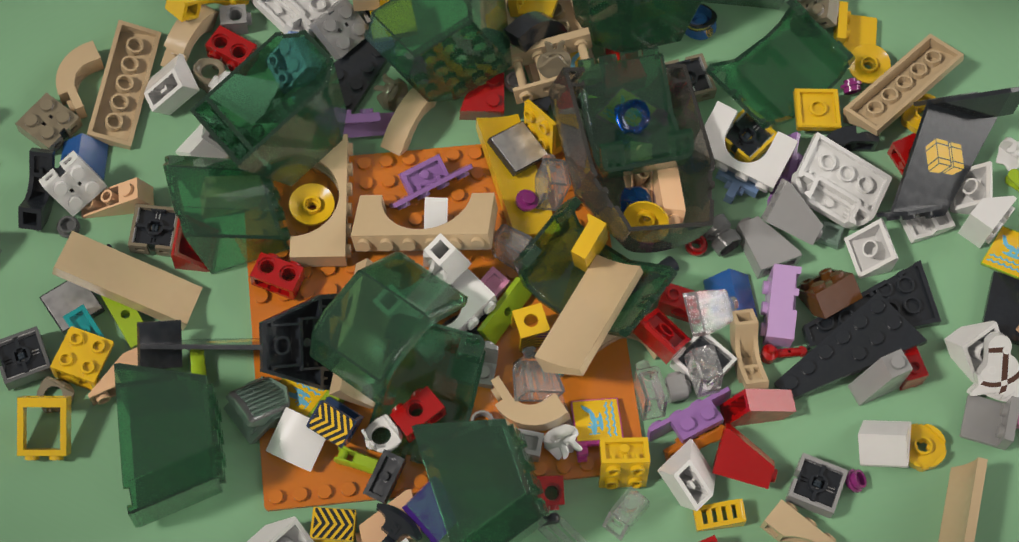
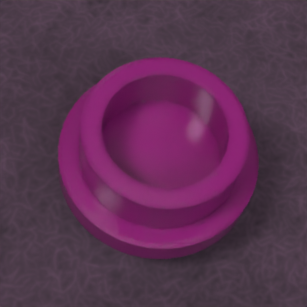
(851, 86)
(526, 200)
(855, 480)

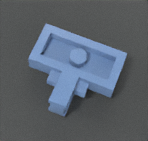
(735, 186)

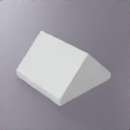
(199, 147)
(976, 185)
(872, 250)
(884, 443)

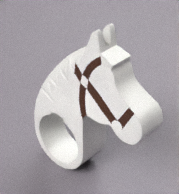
(999, 370)

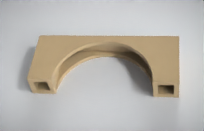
(467, 231)
(329, 242)

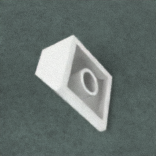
(967, 346)
(282, 531)

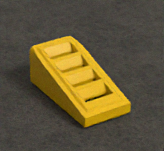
(718, 507)

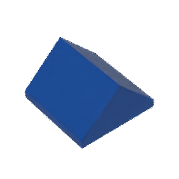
(90, 150)
(736, 284)

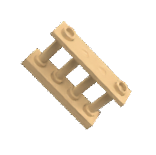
(574, 41)

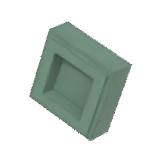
(831, 235)

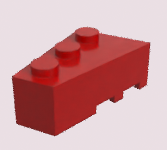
(485, 100)

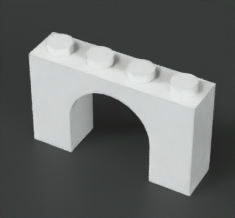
(762, 172)
(447, 260)
(479, 301)

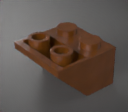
(829, 292)

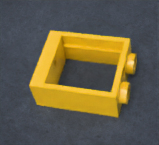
(64, 403)

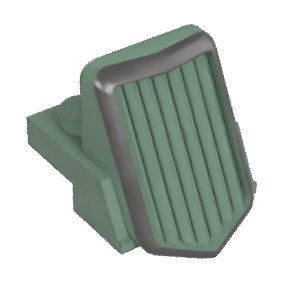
(257, 406)

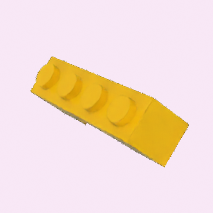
(190, 9)

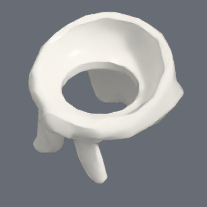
(1008, 153)
(386, 422)
(561, 441)

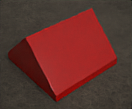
(183, 254)
(661, 335)

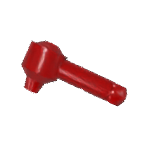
(770, 352)

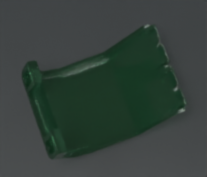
(787, 58)
(616, 82)
(551, 277)
(380, 321)
(450, 366)

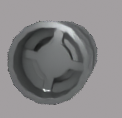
(722, 237)

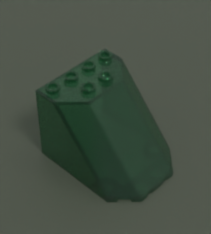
(225, 210)

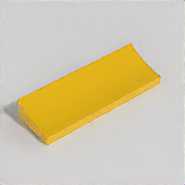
(507, 185)

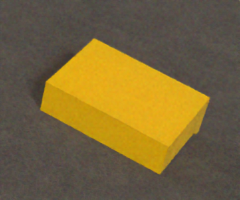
(589, 243)

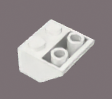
(171, 86)
(987, 219)
(689, 476)

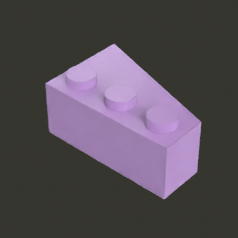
(780, 305)

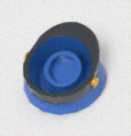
(703, 23)

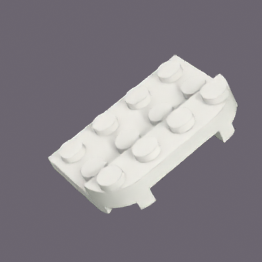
(293, 14)
(839, 183)

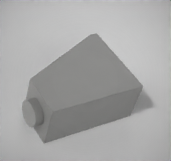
(792, 214)
(765, 246)
(881, 378)

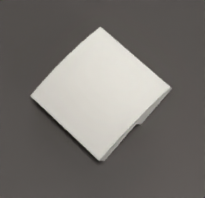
(921, 228)
(295, 441)

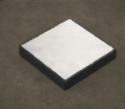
(517, 148)
(67, 298)

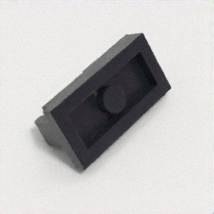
(385, 477)

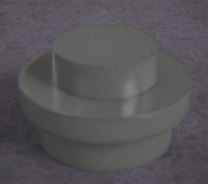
(67, 225)

